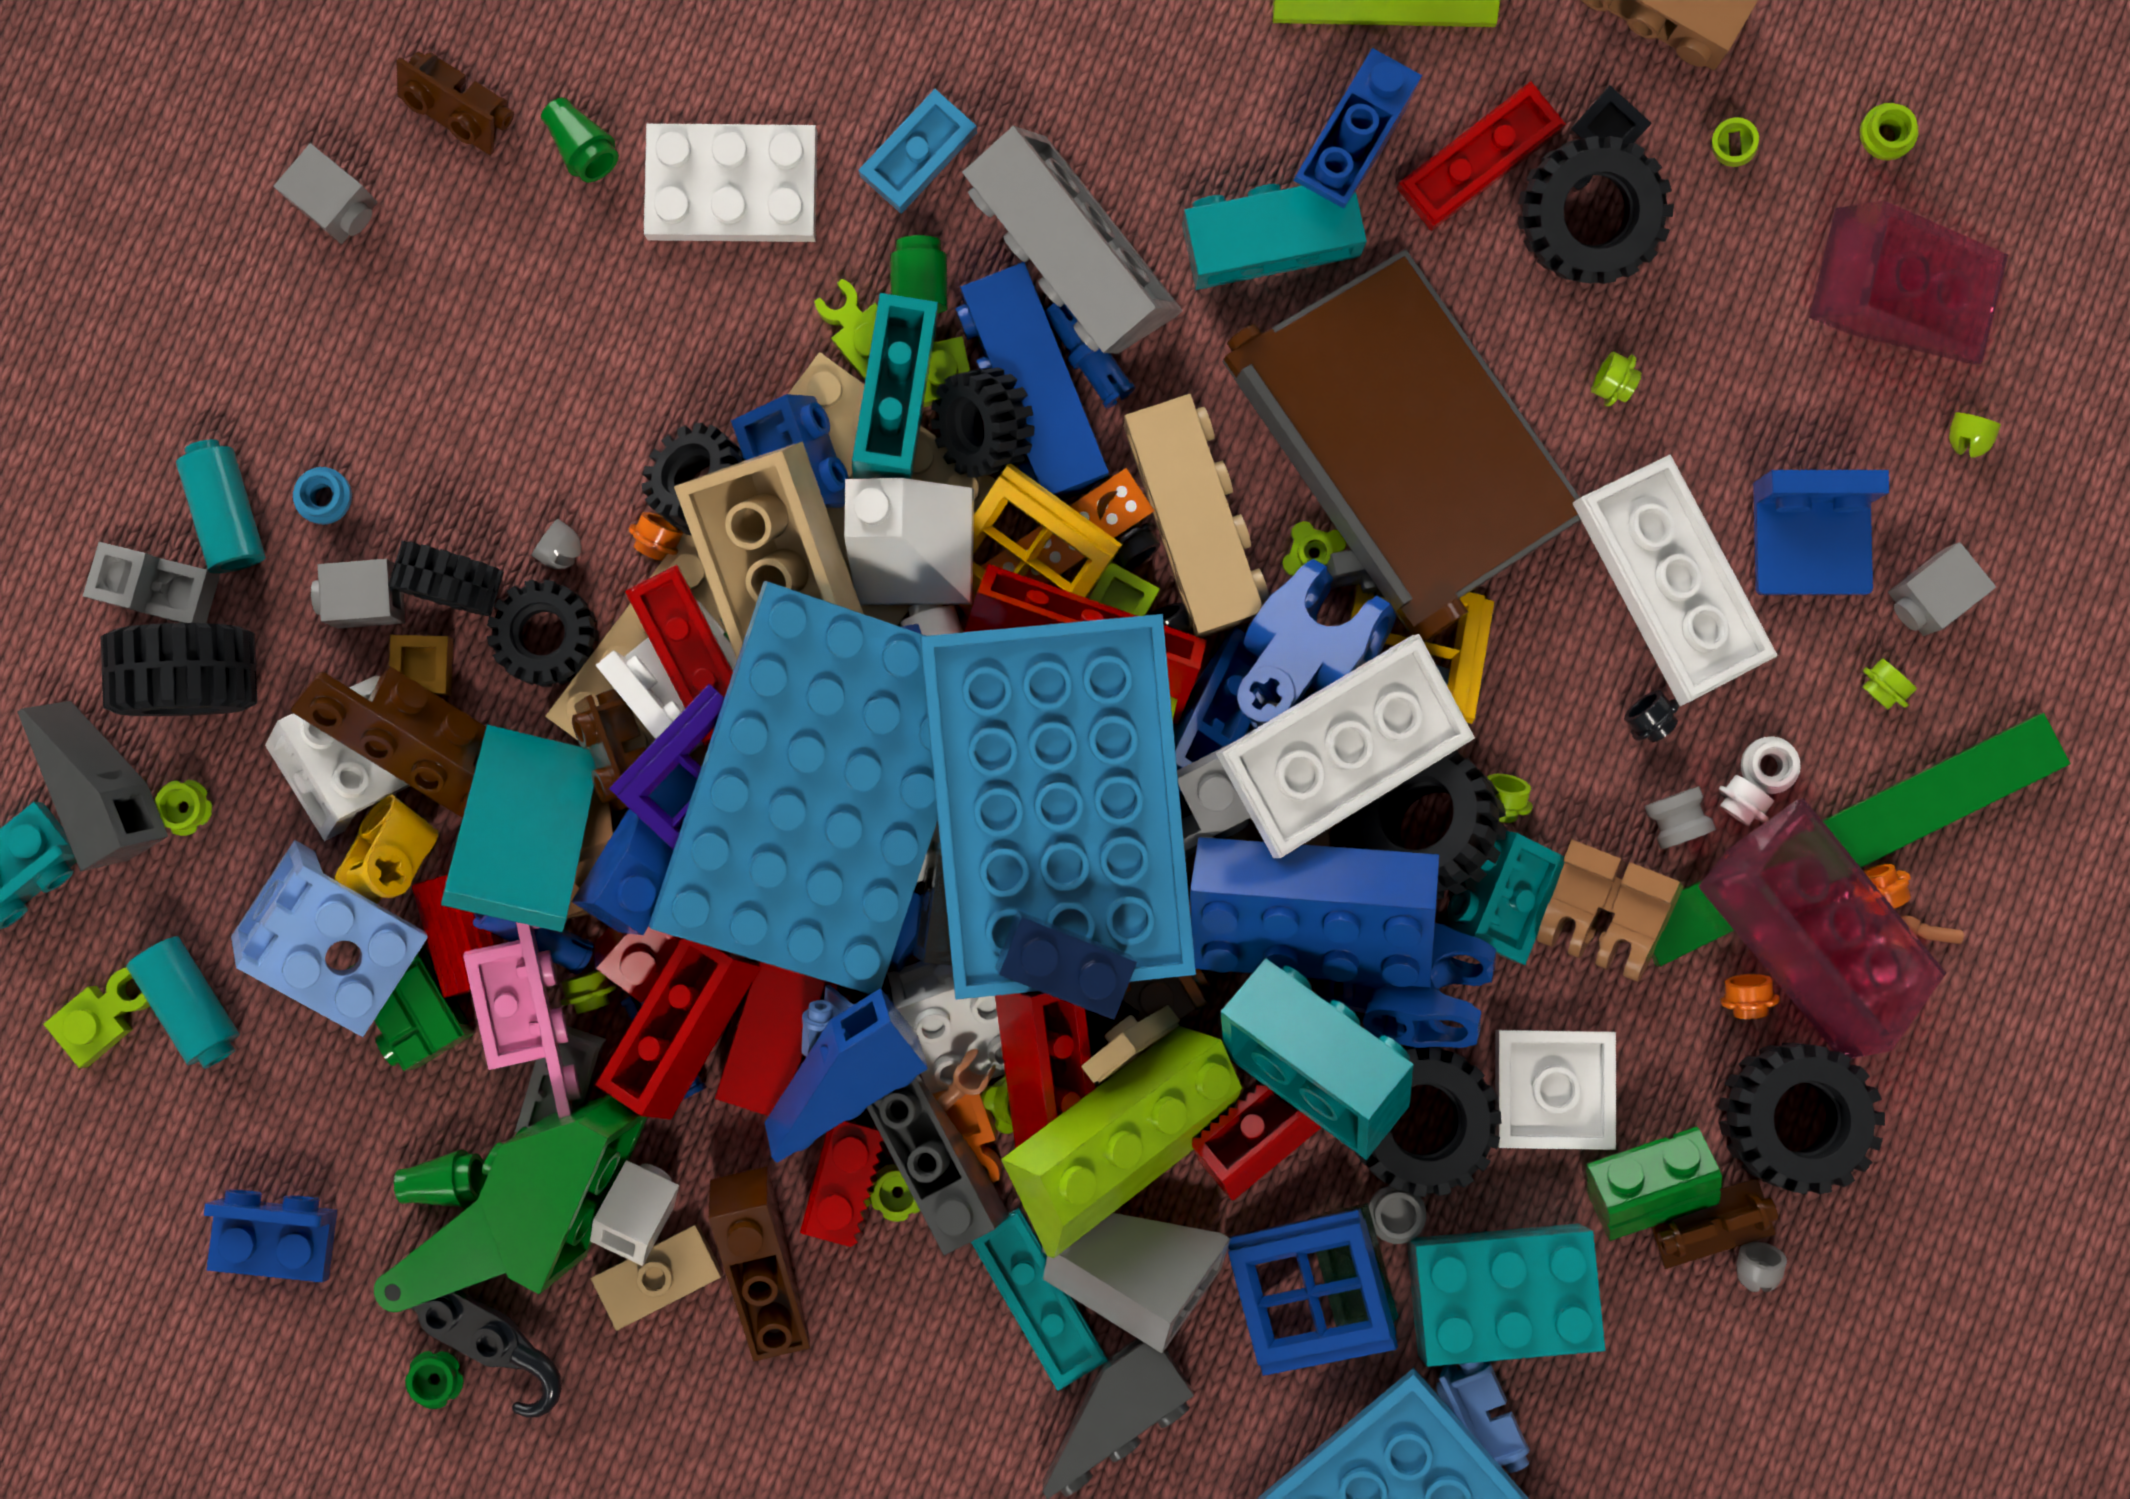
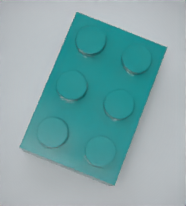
(1317, 1057)
(1505, 1294)

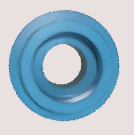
(307, 488)

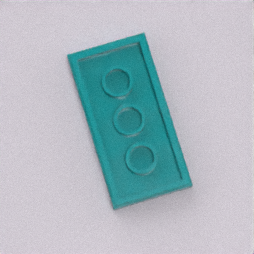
(522, 830)

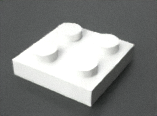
(1556, 1089)

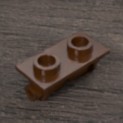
(431, 89)
(603, 731)
(1737, 1220)

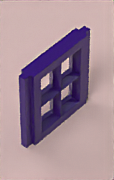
(660, 760)

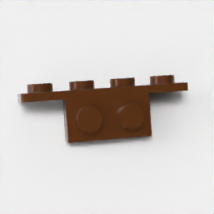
(401, 732)

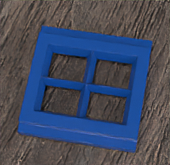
(1324, 1344)

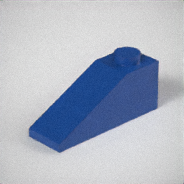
(1212, 710)
(634, 863)

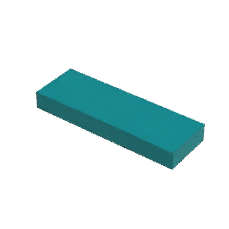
(1042, 1311)

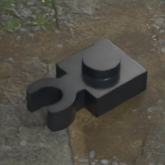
(1609, 117)

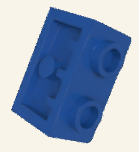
(788, 422)
(271, 1238)

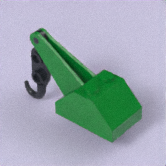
(527, 1224)

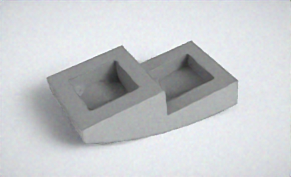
(150, 584)

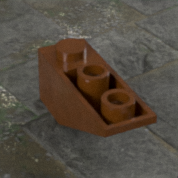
(758, 1262)

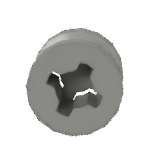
(1680, 817)

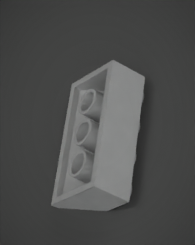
(1069, 241)

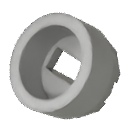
(558, 546)
(1760, 1266)

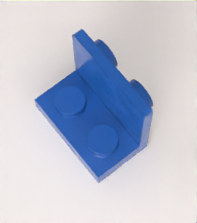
(1815, 531)

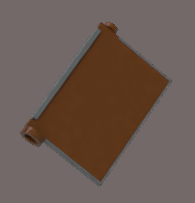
(1405, 440)

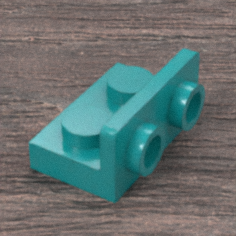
(32, 860)
(1510, 899)

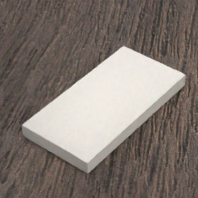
(1674, 579)
(1345, 746)

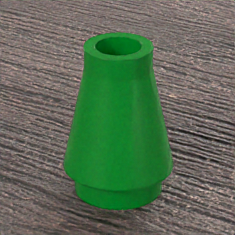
(581, 143)
(444, 1181)

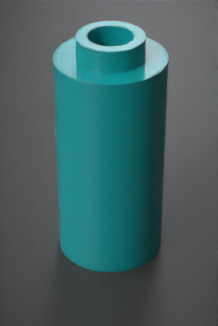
(219, 507)
(184, 1002)

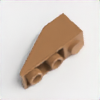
(1696, 28)

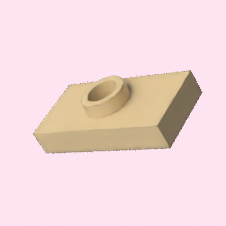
(1129, 1041)
(669, 1273)

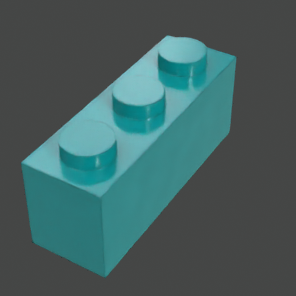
(1268, 234)
(894, 388)

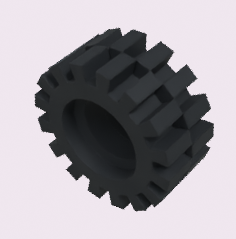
(1004, 419)
(681, 463)
(446, 578)
(514, 614)

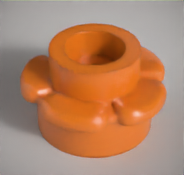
(655, 536)
(1890, 883)
(1749, 996)

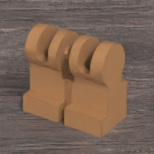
(1594, 882)

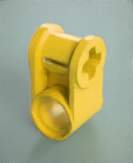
(387, 851)

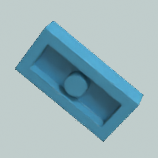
(918, 151)

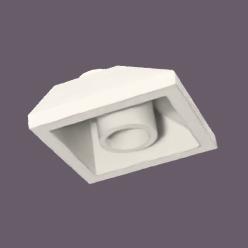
(909, 541)

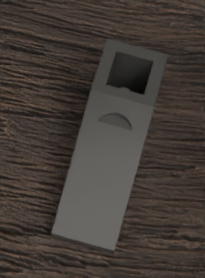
(93, 788)
(938, 1166)
(1123, 1401)

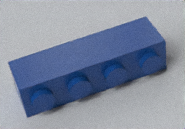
(1019, 339)

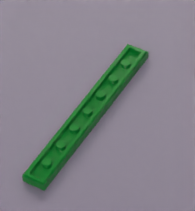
(1899, 816)

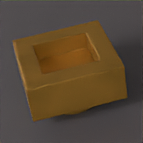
(424, 660)

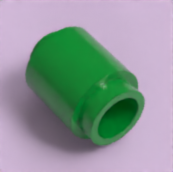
(920, 270)

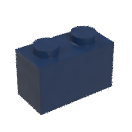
(1065, 965)

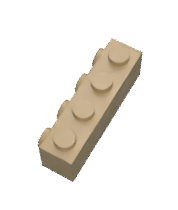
(1194, 515)

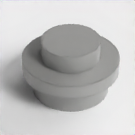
(1397, 1215)

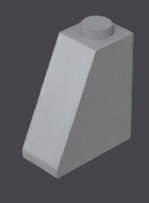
(1140, 1273)

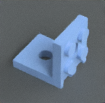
(296, 923)

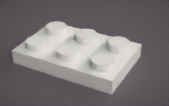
(730, 182)

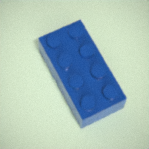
(1315, 910)

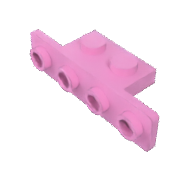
(516, 1012)

